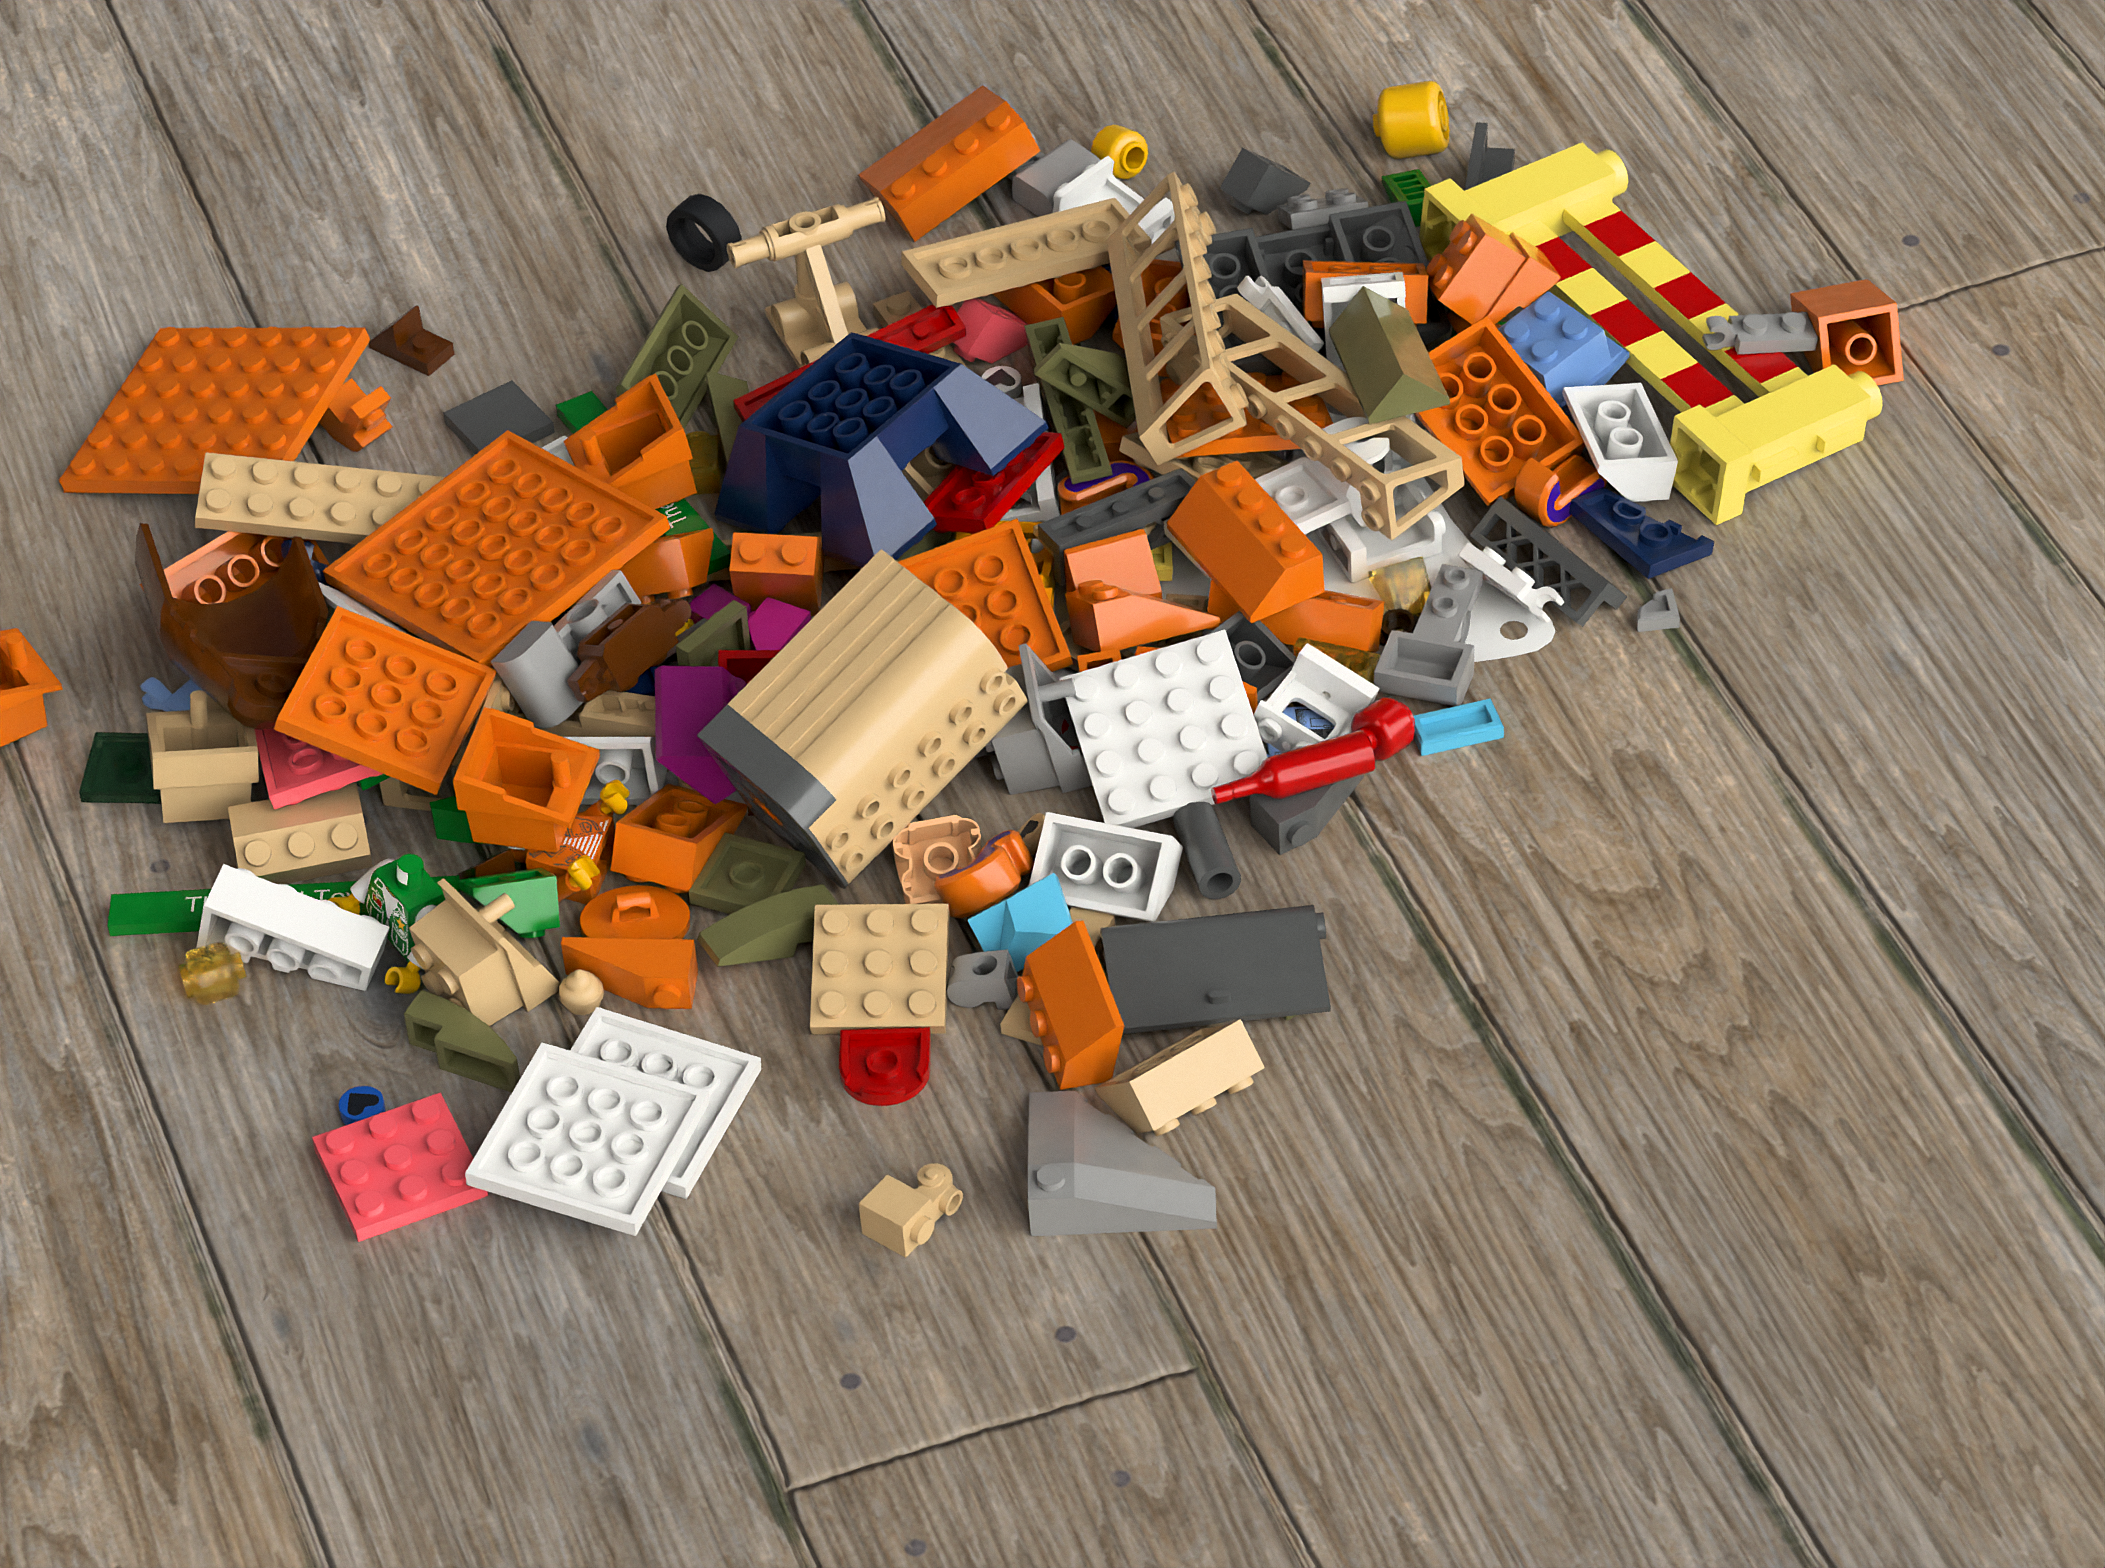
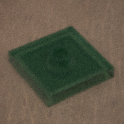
(119, 770)

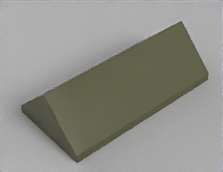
(680, 350)
(1385, 358)

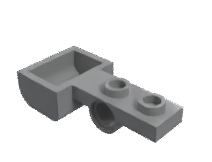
(1043, 174)
(545, 655)
(1434, 659)

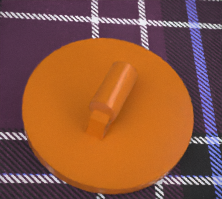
(636, 913)

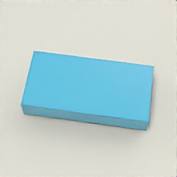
(1457, 727)

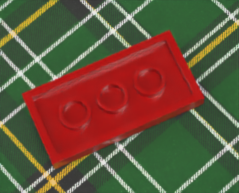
(978, 501)

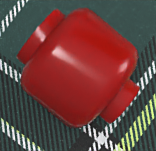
(1387, 726)

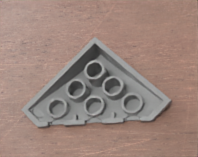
(1101, 1178)

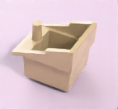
(201, 761)
(477, 960)

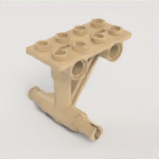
(820, 311)

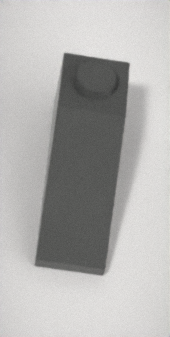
(1300, 817)

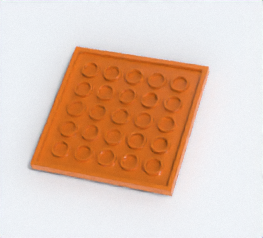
(213, 394)
(495, 548)

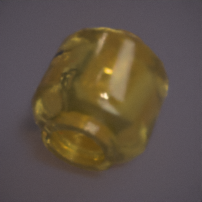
(212, 973)

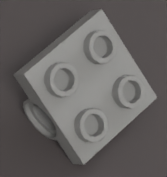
(1307, 212)

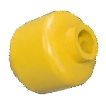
(1124, 147)

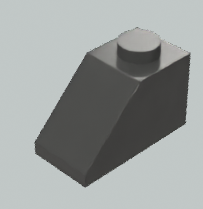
(1261, 183)

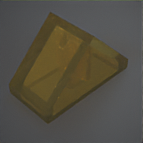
(1403, 585)

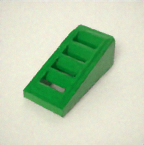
(1407, 187)

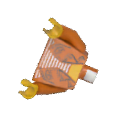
(585, 848)

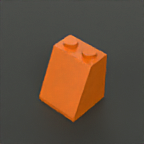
(1854, 329)
(777, 568)

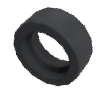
(691, 242)

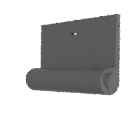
(1217, 968)

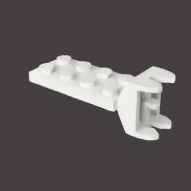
(1310, 490)

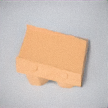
(930, 850)

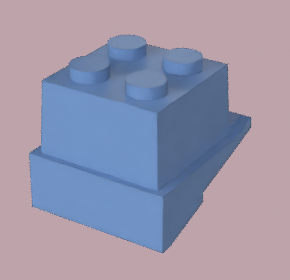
(1562, 347)

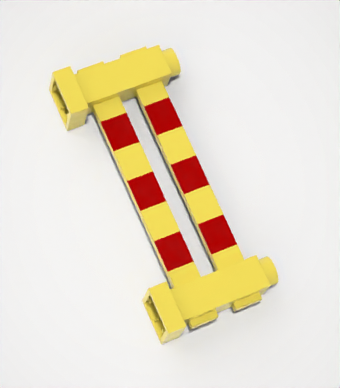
(1717, 438)

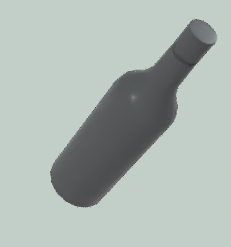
(1207, 850)

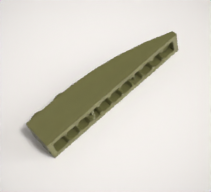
(1084, 448)

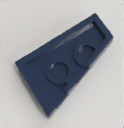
(1638, 538)

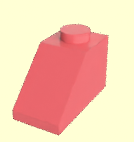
(989, 331)

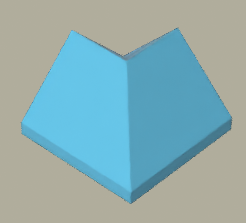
(1023, 920)

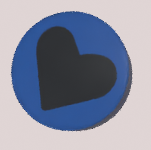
(360, 1104)

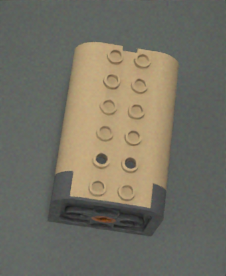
(863, 718)

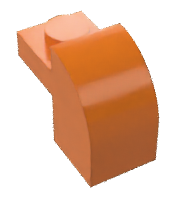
(356, 417)

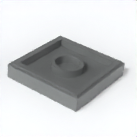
(495, 412)

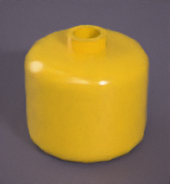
(1412, 120)

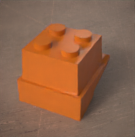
(1487, 273)
(637, 447)
(22, 686)
(521, 782)

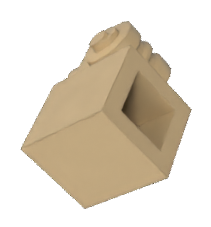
(904, 1215)

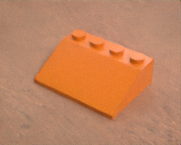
(950, 161)
(1496, 412)

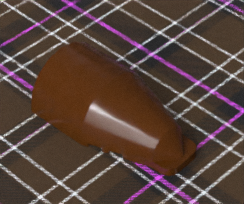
(245, 648)

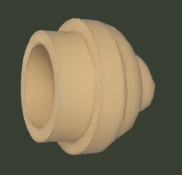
(581, 992)

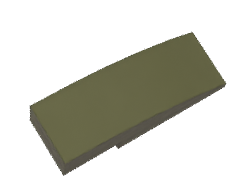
(765, 928)
(461, 1041)

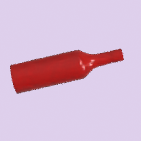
(1304, 769)

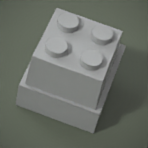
(1030, 745)

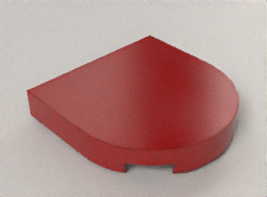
(884, 1064)

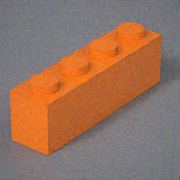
(1324, 618)

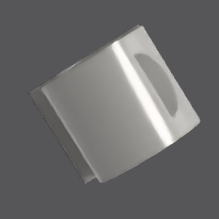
(983, 978)

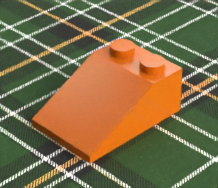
(1116, 618)
(672, 837)

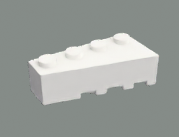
(291, 929)

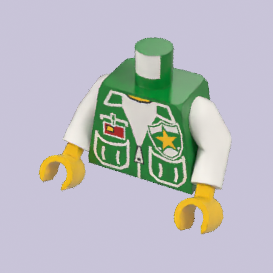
(398, 897)

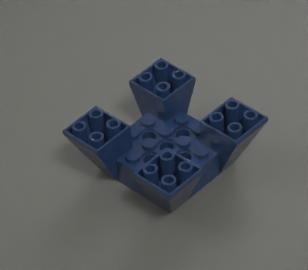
(852, 431)

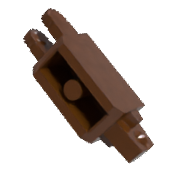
(627, 646)

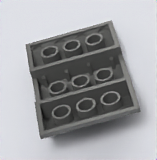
(1356, 235)

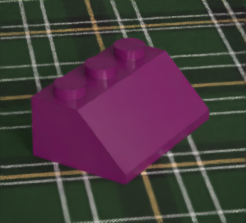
(683, 706)

